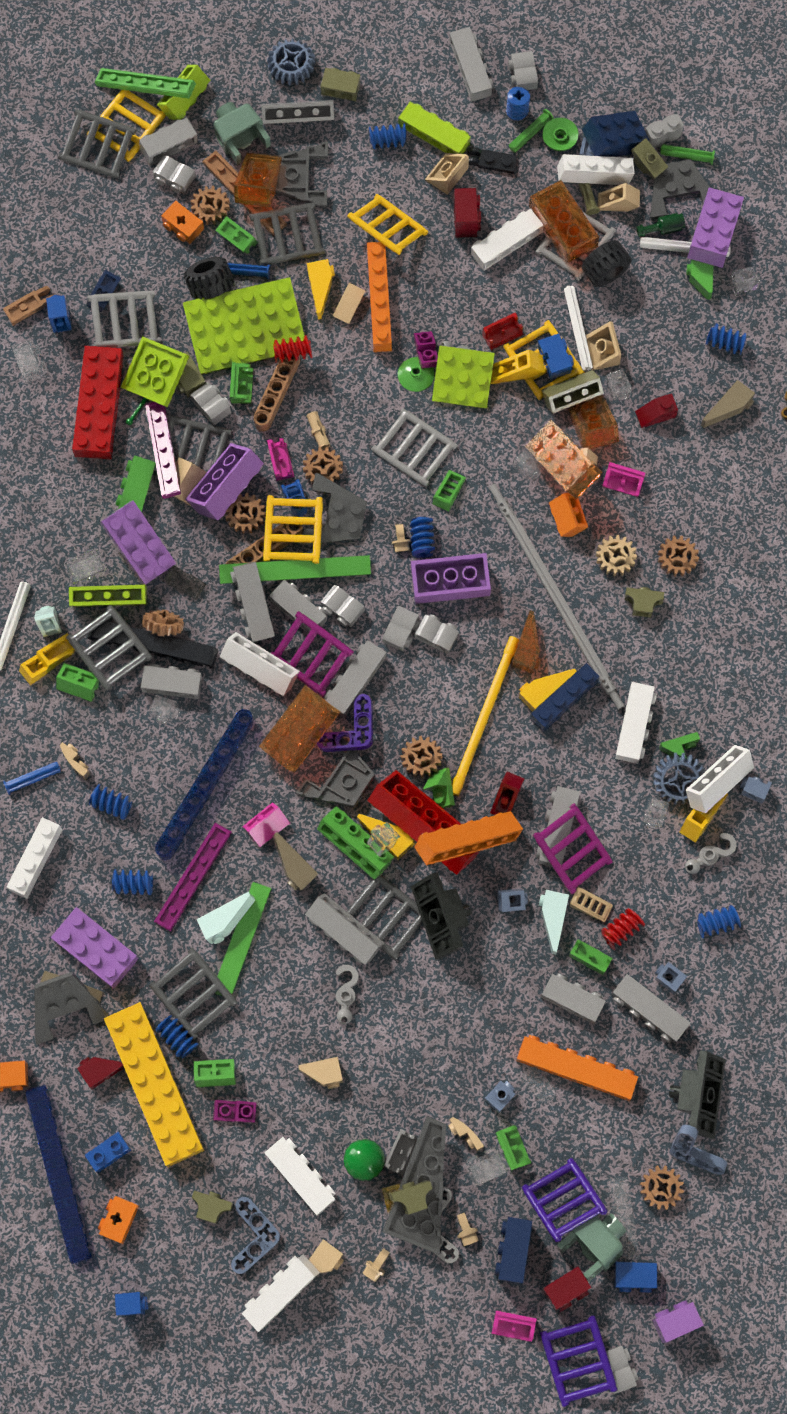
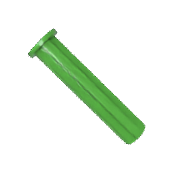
(531, 131)
(687, 153)

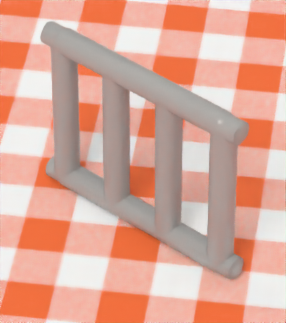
(609, 233)
(130, 297)
(409, 469)

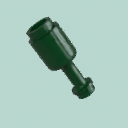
(665, 224)

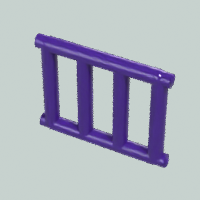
(579, 1180)
(558, 1377)

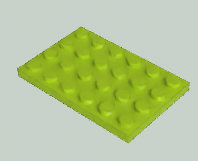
(242, 324)

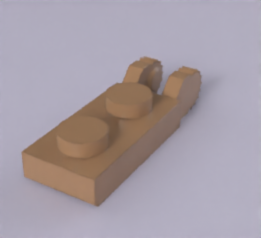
(27, 305)

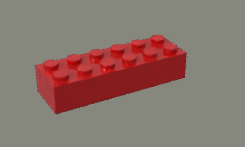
(98, 402)
(415, 813)

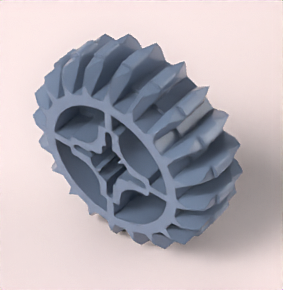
(287, 70)
(672, 778)

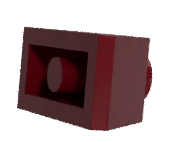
(657, 411)
(507, 793)
(98, 1070)

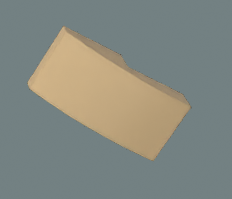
(349, 303)
(72, 756)
(460, 1129)

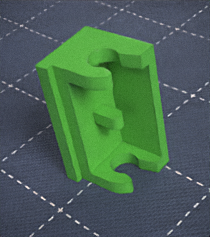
(236, 235)
(241, 383)
(77, 682)
(590, 957)
(214, 1073)
(513, 1147)

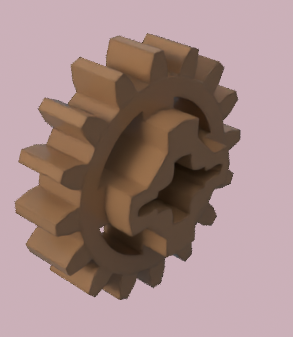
(206, 211)
(331, 464)
(247, 505)
(684, 549)
(163, 623)
(422, 749)
(668, 1182)

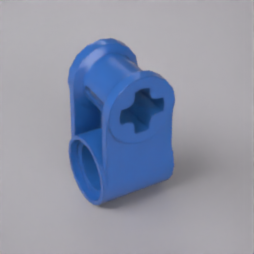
(294, 491)

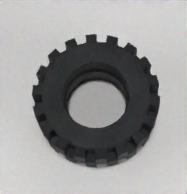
(606, 263)
(209, 278)

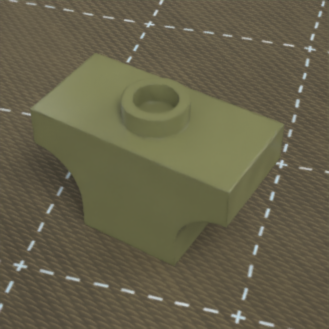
(648, 159)
(643, 600)
(412, 1196)
(211, 1206)

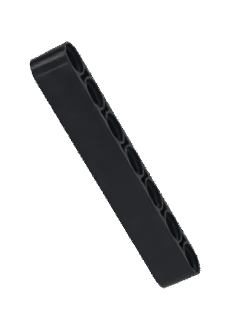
(162, 646)

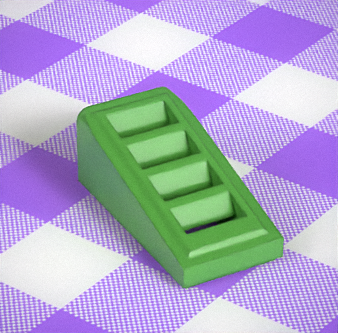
(444, 501)

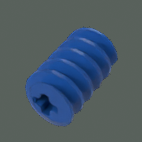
(517, 103)
(387, 136)
(726, 339)
(420, 537)
(110, 802)
(132, 882)
(718, 920)
(176, 1037)

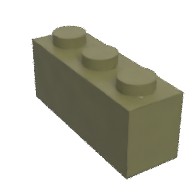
(572, 391)

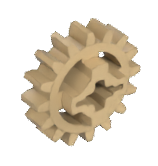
(623, 558)

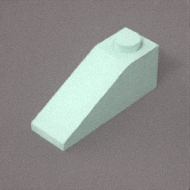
(47, 621)
(553, 915)
(223, 920)

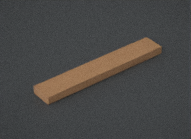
(227, 176)

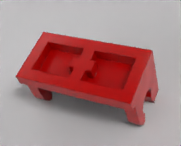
(502, 331)

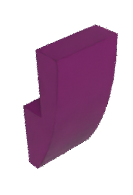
(425, 349)
(234, 1111)

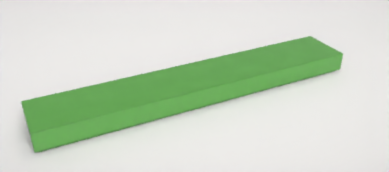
(145, 83)
(243, 938)

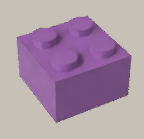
(677, 1322)

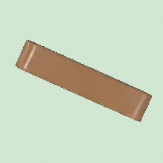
(275, 397)
(254, 549)

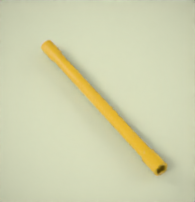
(509, 652)

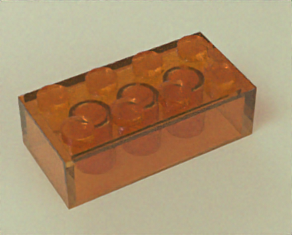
(564, 221)
(563, 459)
(299, 729)

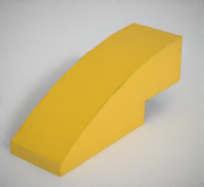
(46, 659)

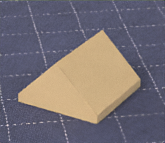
(448, 171)
(604, 347)
(189, 477)

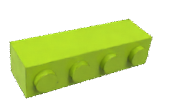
(434, 130)
(108, 595)

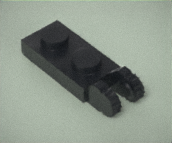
(492, 160)

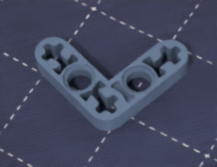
(683, 1149)
(259, 1240)

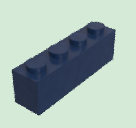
(564, 697)

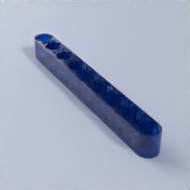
(204, 793)
(57, 1174)

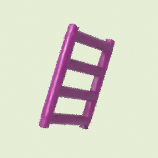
(331, 640)
(550, 853)

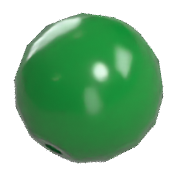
(364, 1159)

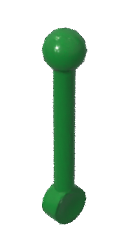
(129, 421)

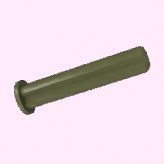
(588, 198)

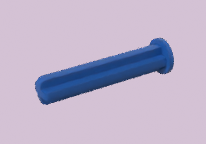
(250, 270)
(32, 777)

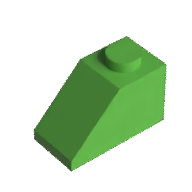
(701, 277)

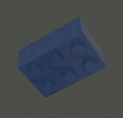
(614, 133)
(513, 1250)

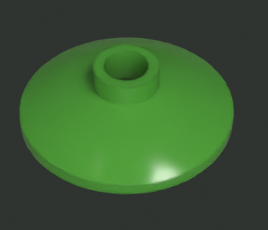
(562, 127)
(412, 381)

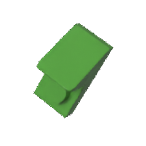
(676, 745)
(441, 786)

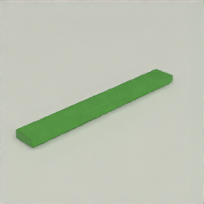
(304, 569)

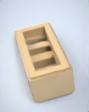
(581, 908)

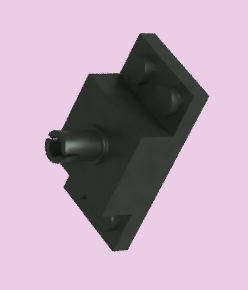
(441, 914)
(701, 1093)

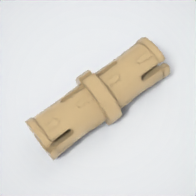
(318, 430)

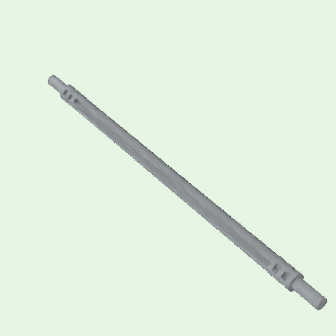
(556, 596)

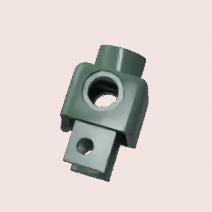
(238, 128)
(598, 1243)

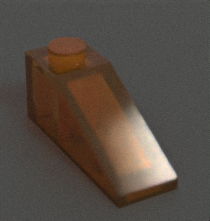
(527, 651)

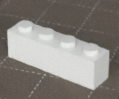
(595, 169)
(506, 239)
(259, 664)
(635, 722)
(720, 778)
(34, 858)
(299, 1175)
(280, 1292)

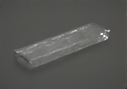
(623, 1211)

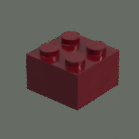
(466, 212)
(567, 1288)

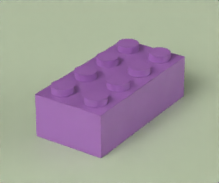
(715, 227)
(224, 481)
(138, 542)
(450, 578)
(94, 948)

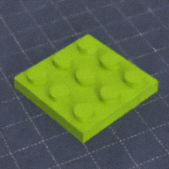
(155, 371)
(463, 377)

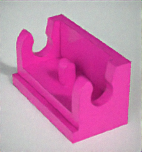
(280, 459)
(623, 479)
(266, 824)
(514, 1326)

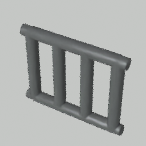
(96, 120)
(283, 257)
(207, 429)
(95, 668)
(407, 903)
(217, 986)

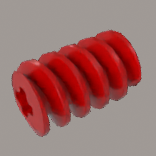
(292, 349)
(621, 928)

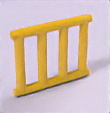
(149, 128)
(391, 210)
(548, 327)
(270, 520)

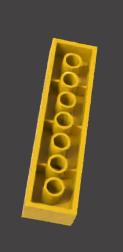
(154, 1084)

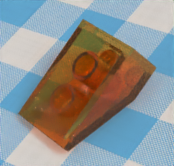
(257, 180)
(594, 423)

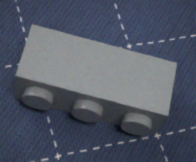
(168, 141)
(291, 601)
(171, 681)
(573, 998)

